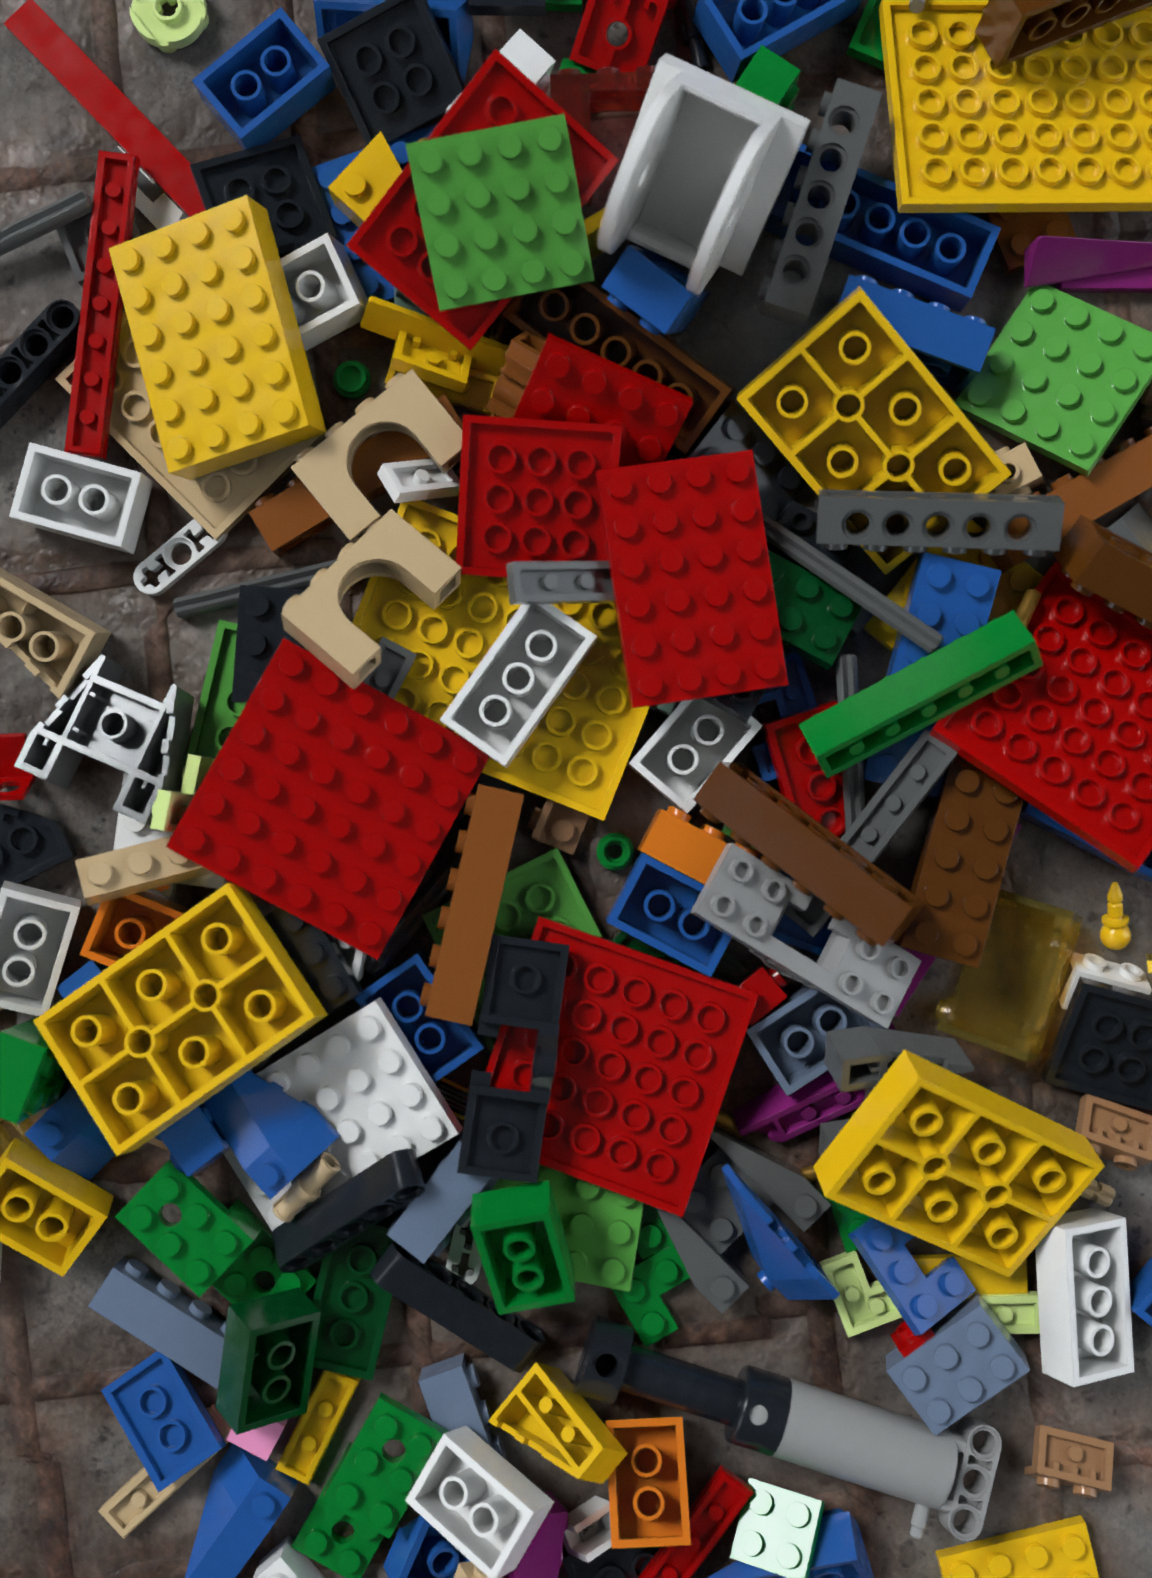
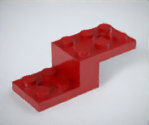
(643, 24)

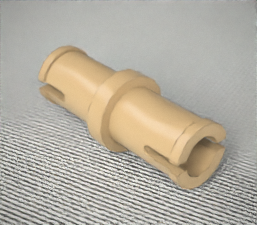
(306, 1187)

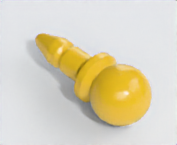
(1115, 932)

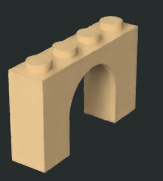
(402, 407)
(385, 550)

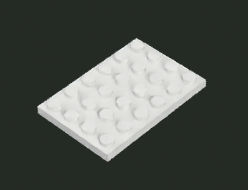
(367, 1089)

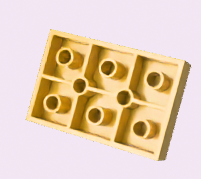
(217, 339)
(868, 415)
(179, 1018)
(956, 1165)

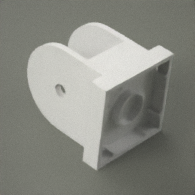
(700, 172)

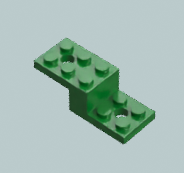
(209, 1241)
(368, 1488)

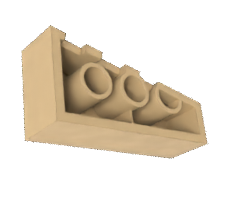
(47, 634)

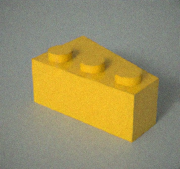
(365, 180)
(559, 1425)

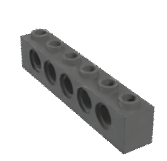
(854, 109)
(1039, 537)

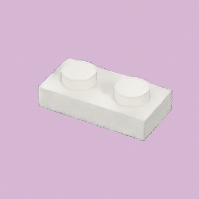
(417, 480)

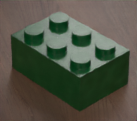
(267, 1359)

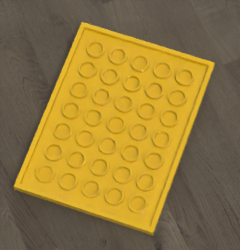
(1022, 137)
(587, 731)

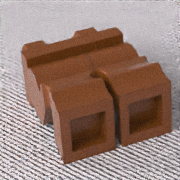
(515, 374)

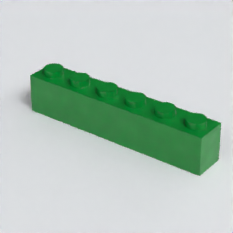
(921, 693)

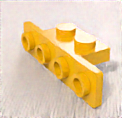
(429, 348)

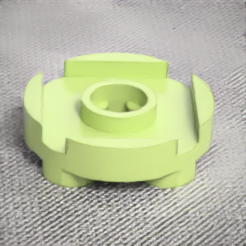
(169, 31)

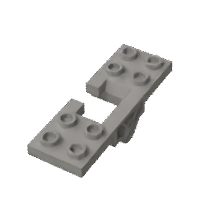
(747, 904)

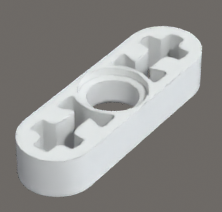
(165, 551)

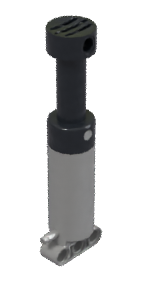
(807, 1427)

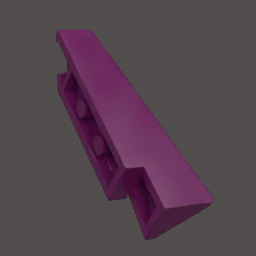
(1089, 265)
(803, 1110)

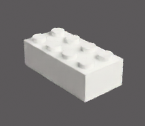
(518, 680)
(1085, 1298)

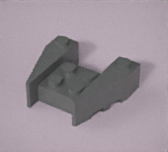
(117, 729)
(864, 1054)
(712, 1220)

